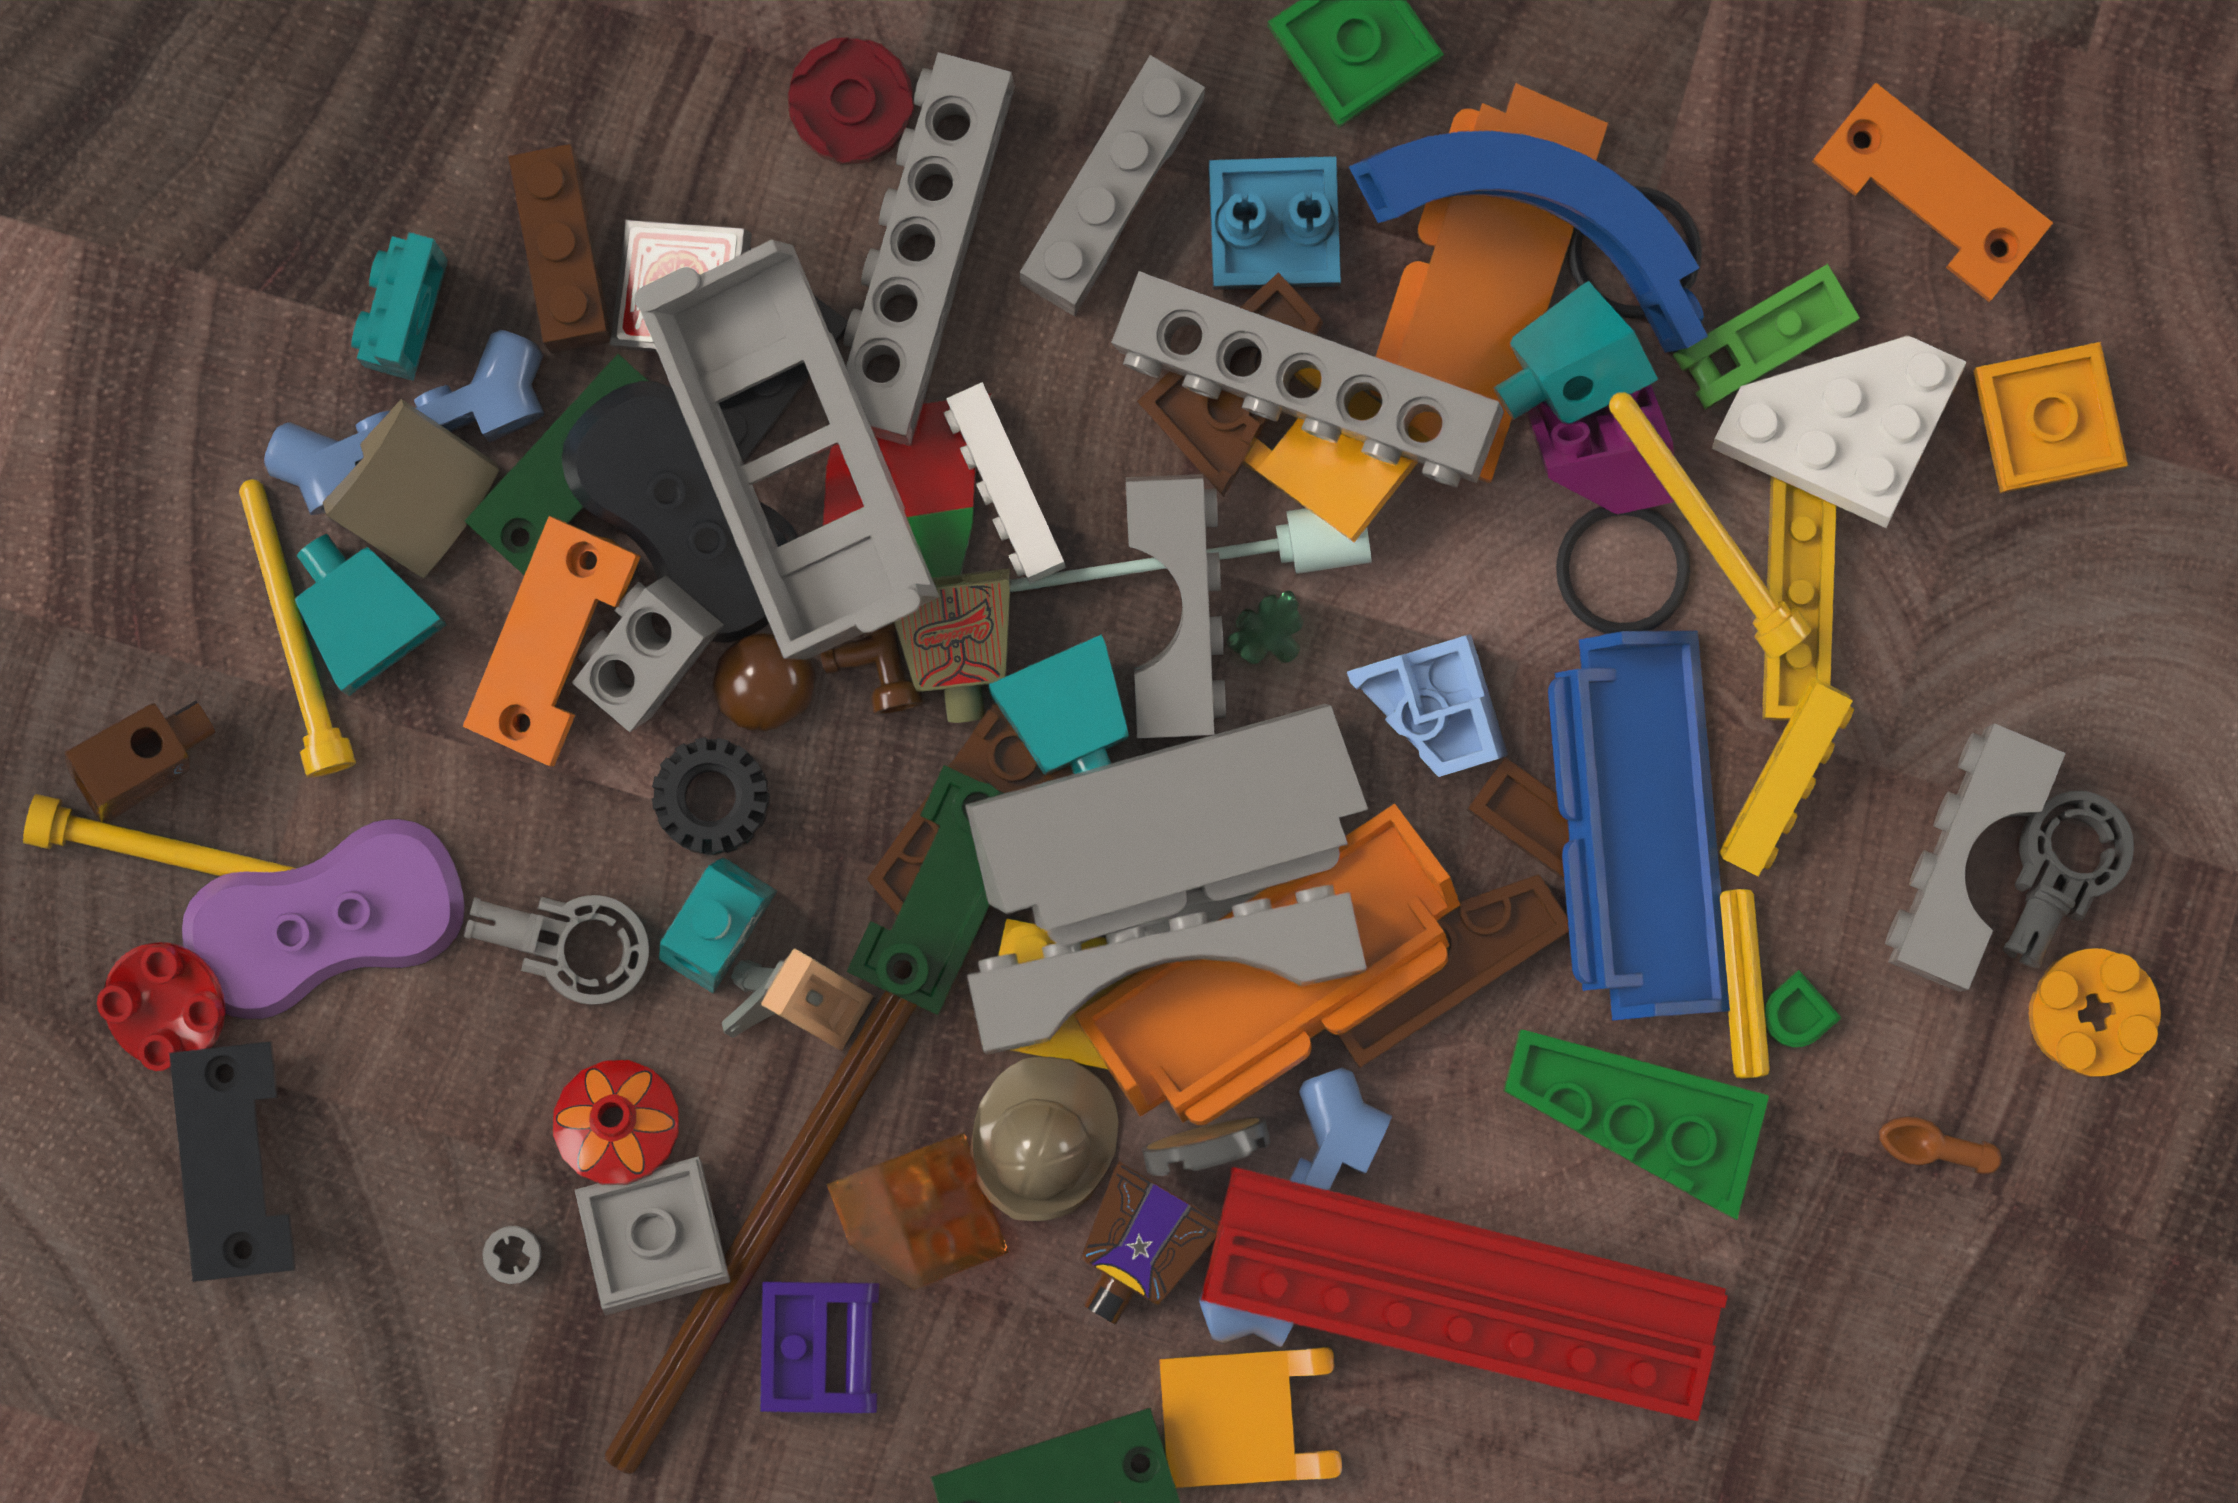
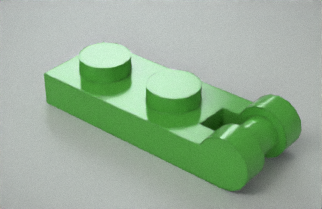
(1769, 335)

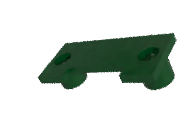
(537, 482)
(941, 907)
(1070, 1468)

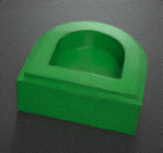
(1798, 1013)

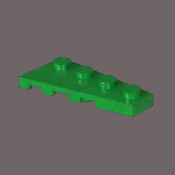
(1660, 1119)

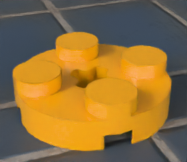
(2127, 1031)

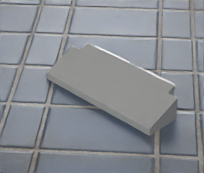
(1144, 830)

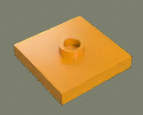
(2050, 417)

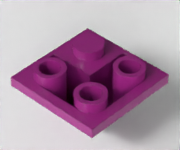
(1598, 456)

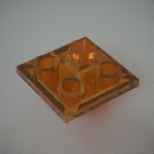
(920, 1213)

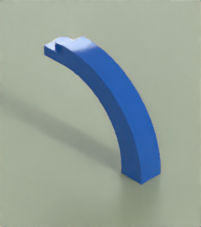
(1561, 183)

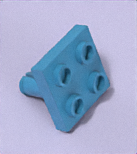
(1274, 220)

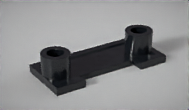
(224, 1162)

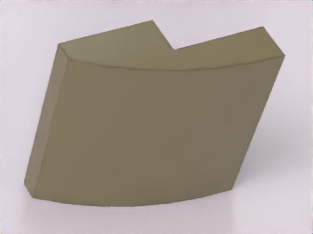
(411, 488)

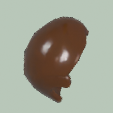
(760, 686)

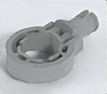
(521, 931)

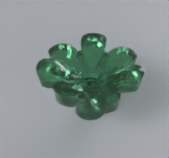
(1268, 629)

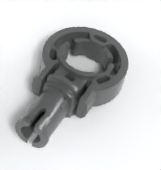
(2047, 905)

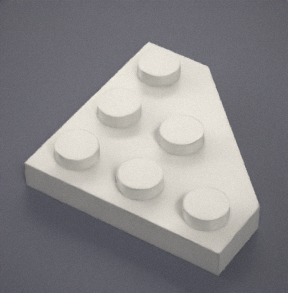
(1845, 424)

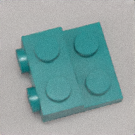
(404, 301)

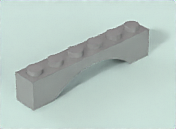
(1299, 942)

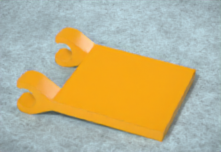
(1331, 477)
(1234, 1418)

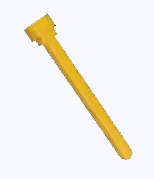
(1776, 624)
(324, 746)
(52, 824)

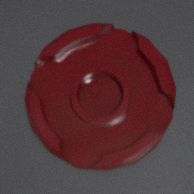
(850, 100)

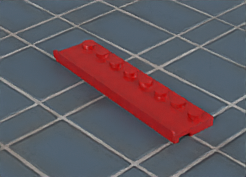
(1464, 1294)

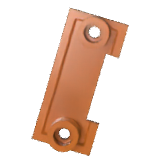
(1937, 186)
(545, 637)

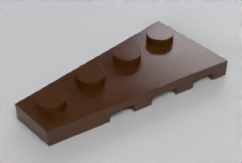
(989, 756)

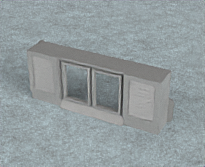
(733, 333)

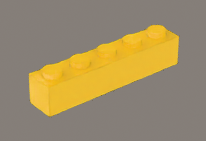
(1787, 777)

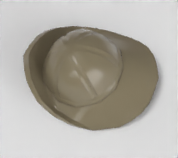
(1043, 1138)

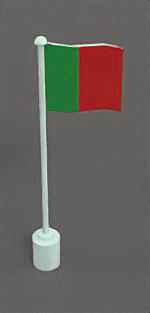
(940, 511)

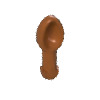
(1922, 1143)

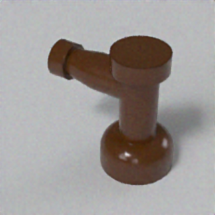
(879, 647)

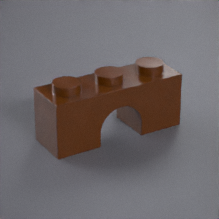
(559, 248)

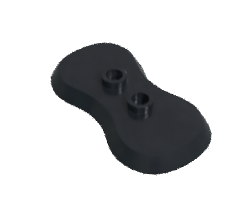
(643, 474)

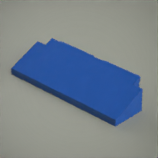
(1640, 825)

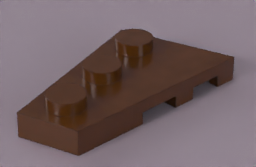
(1219, 432)

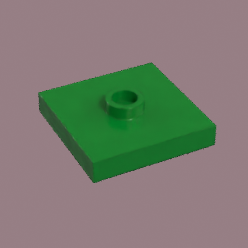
(1354, 50)

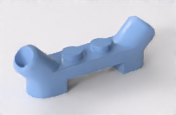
(497, 399)
(1345, 1134)

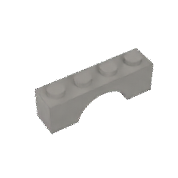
(1111, 185)
(1176, 687)
(1942, 931)

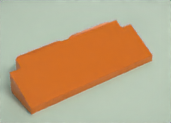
(1487, 270)
(1227, 1029)

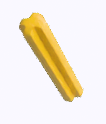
(1744, 984)

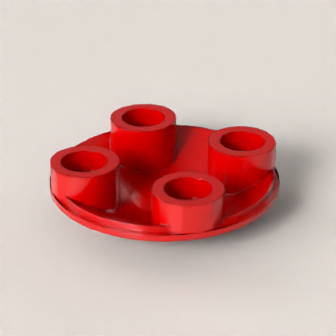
(162, 1003)

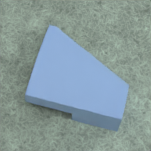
(1437, 704)

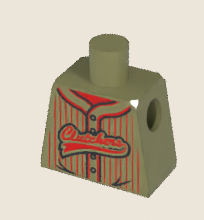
(960, 640)

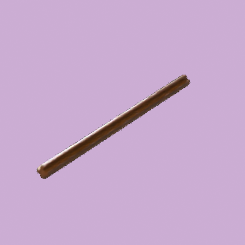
(761, 1229)

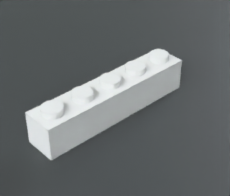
(1004, 484)

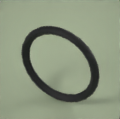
(1688, 227)
(1597, 622)

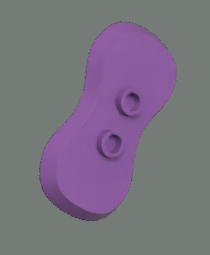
(370, 902)

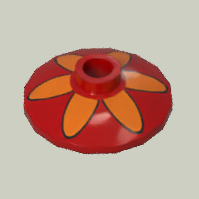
(633, 1146)

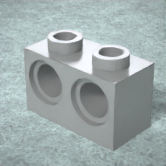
(654, 660)

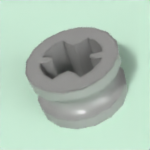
(493, 1260)

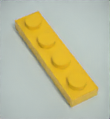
(1803, 577)

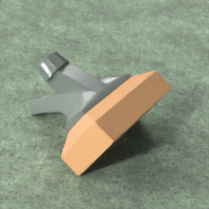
(800, 993)

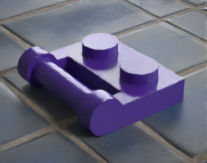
(797, 1347)

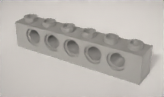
(983, 98)
(1161, 308)

